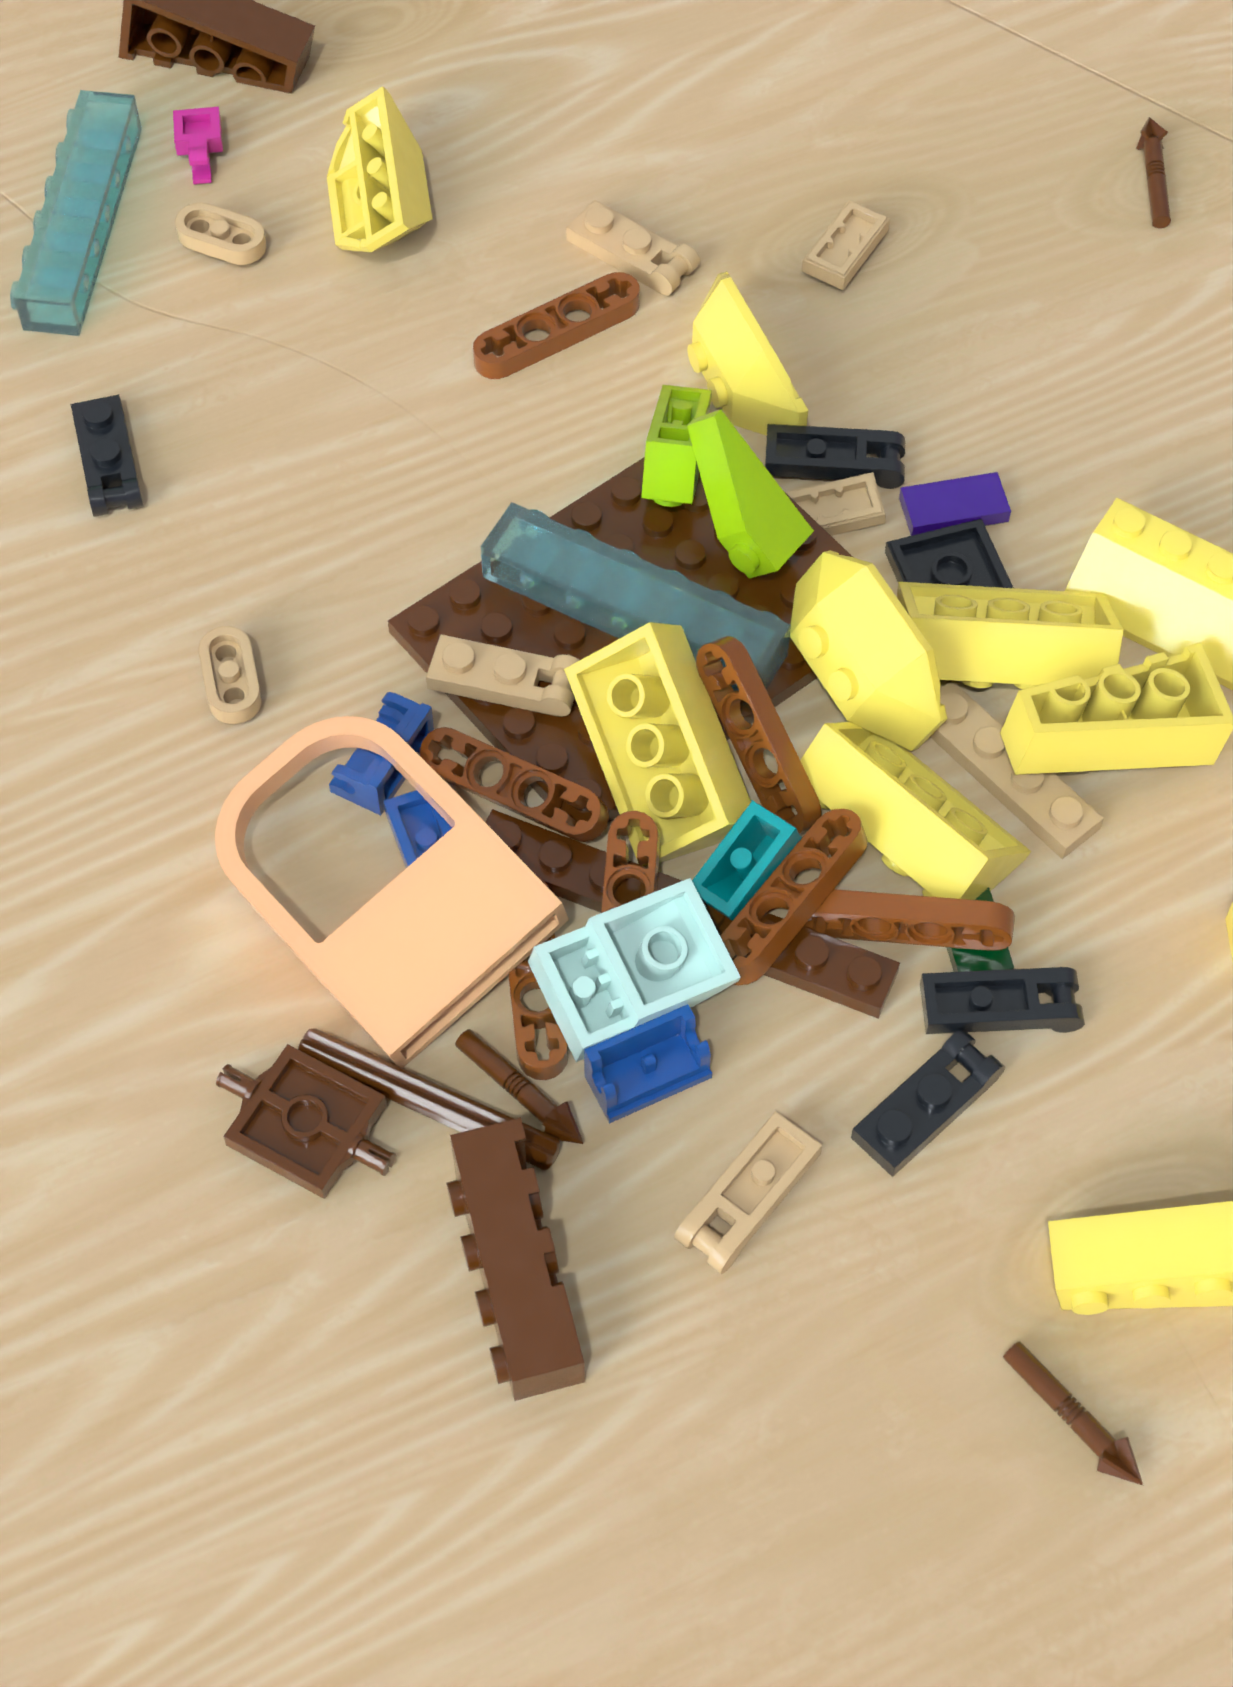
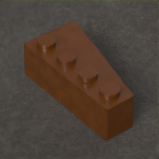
(219, 36)
(515, 1260)

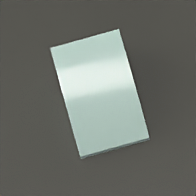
(632, 966)

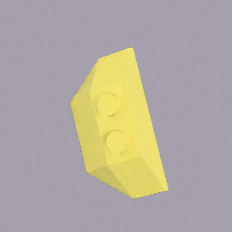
(376, 177)
(741, 363)
(867, 650)

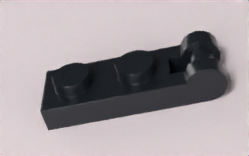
(835, 453)
(106, 454)
(1001, 1000)
(926, 1103)

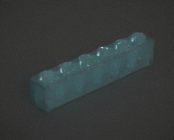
(77, 213)
(621, 590)

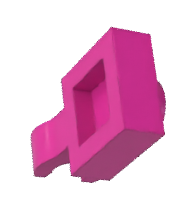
(197, 135)

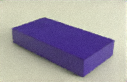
(954, 502)

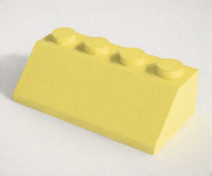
(1161, 584)
(1013, 632)
(660, 738)
(910, 813)

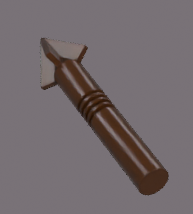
(1151, 142)
(556, 1119)
(1115, 1455)

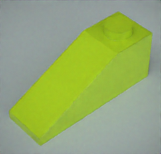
(669, 459)
(745, 501)

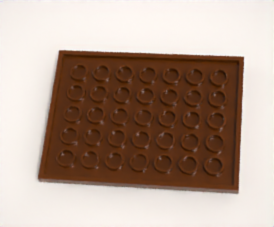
(666, 536)

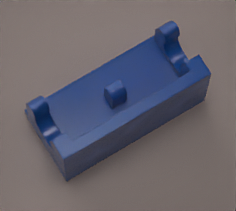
(370, 777)
(647, 1064)

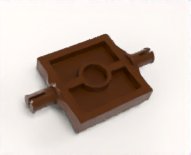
(305, 1120)

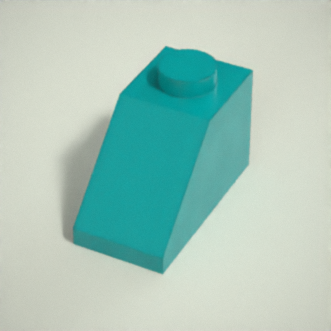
(745, 860)

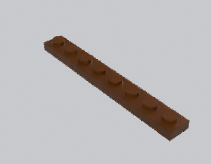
(808, 963)

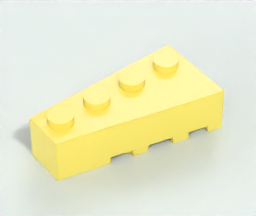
(1122, 719)
(1145, 1259)

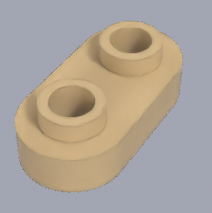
(220, 233)
(229, 678)

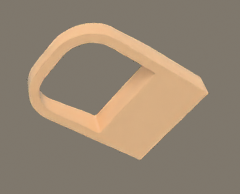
(430, 935)

